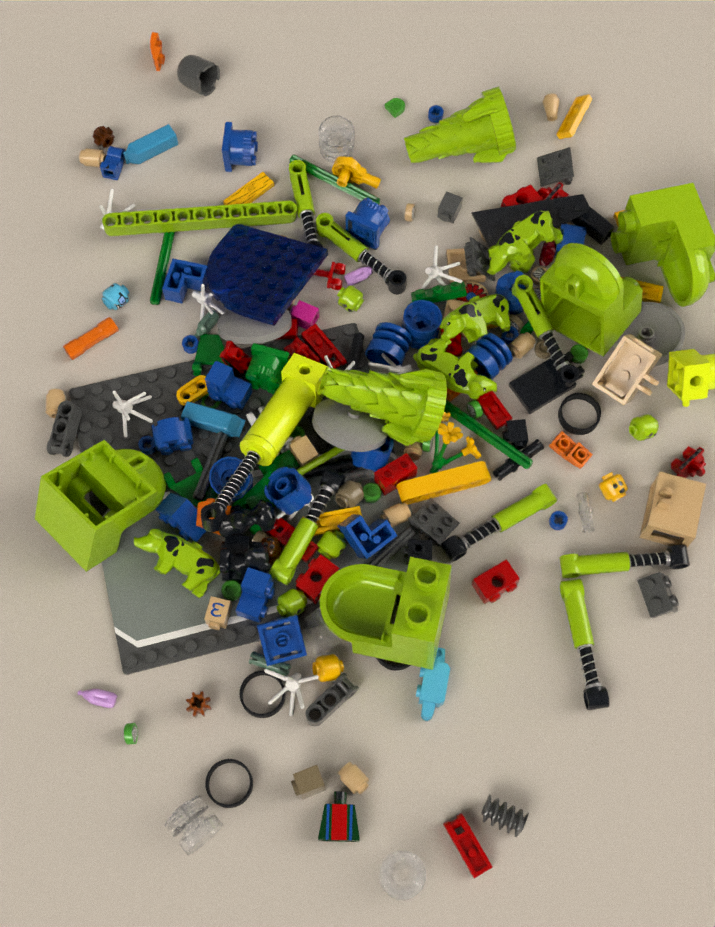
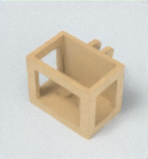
(628, 369)
(672, 508)

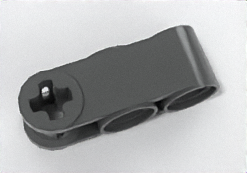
(67, 417)
(336, 690)

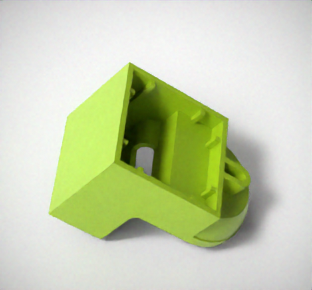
(674, 231)
(589, 298)
(121, 478)
(362, 602)

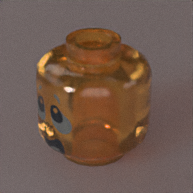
(274, 548)

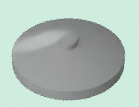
(658, 328)
(250, 331)
(347, 427)

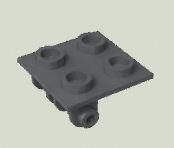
(556, 167)
(477, 259)
(434, 522)

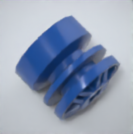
(422, 321)
(391, 341)
(490, 355)
(222, 472)

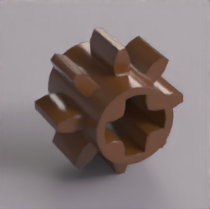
(103, 136)

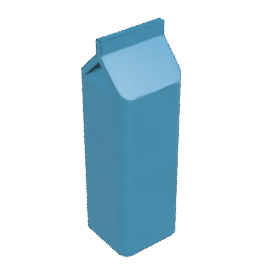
(151, 145)
(213, 419)

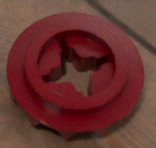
(547, 253)

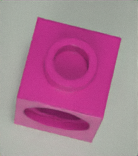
(305, 314)

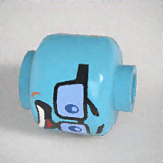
(115, 296)

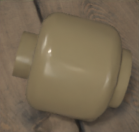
(349, 494)

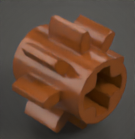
(192, 702)

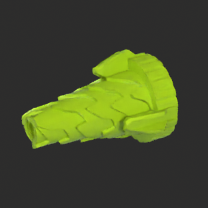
(477, 129)
(407, 401)

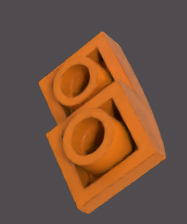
(156, 50)
(569, 450)

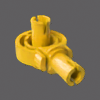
(351, 171)

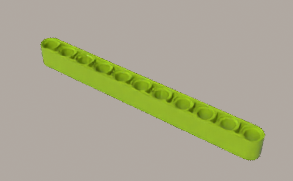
(192, 223)

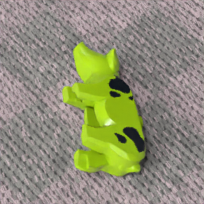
(521, 239)
(475, 315)
(458, 372)
(183, 556)

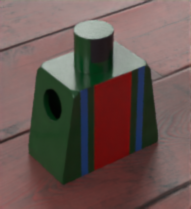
(339, 821)

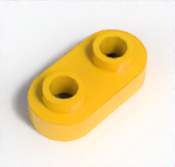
(192, 389)

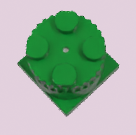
(266, 367)

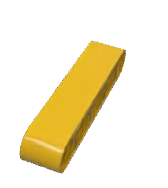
(443, 482)

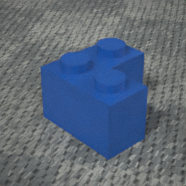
(183, 276)
(226, 387)
(181, 514)
(366, 539)
(256, 591)

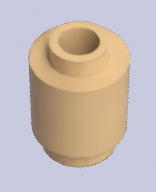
(92, 157)
(521, 345)
(53, 399)
(396, 514)
(354, 778)

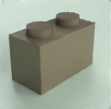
(308, 782)

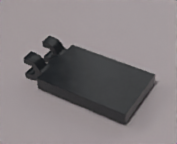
(540, 385)

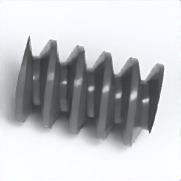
(504, 816)

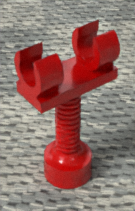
(334, 283)

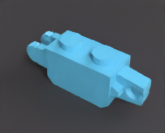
(433, 686)

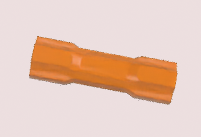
(81, 344)

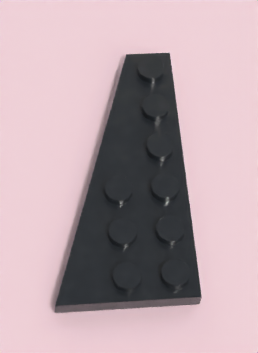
(497, 221)

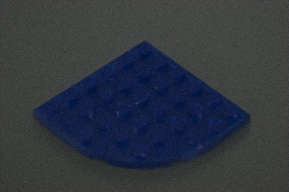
(260, 272)

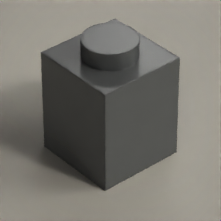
(449, 207)

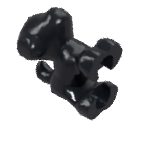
(242, 518)
(235, 565)

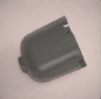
(198, 74)

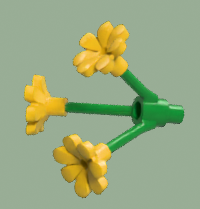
(450, 434)

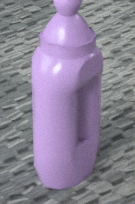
(357, 275)
(99, 697)

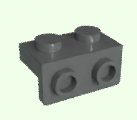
(658, 594)

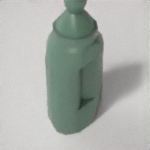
(206, 324)

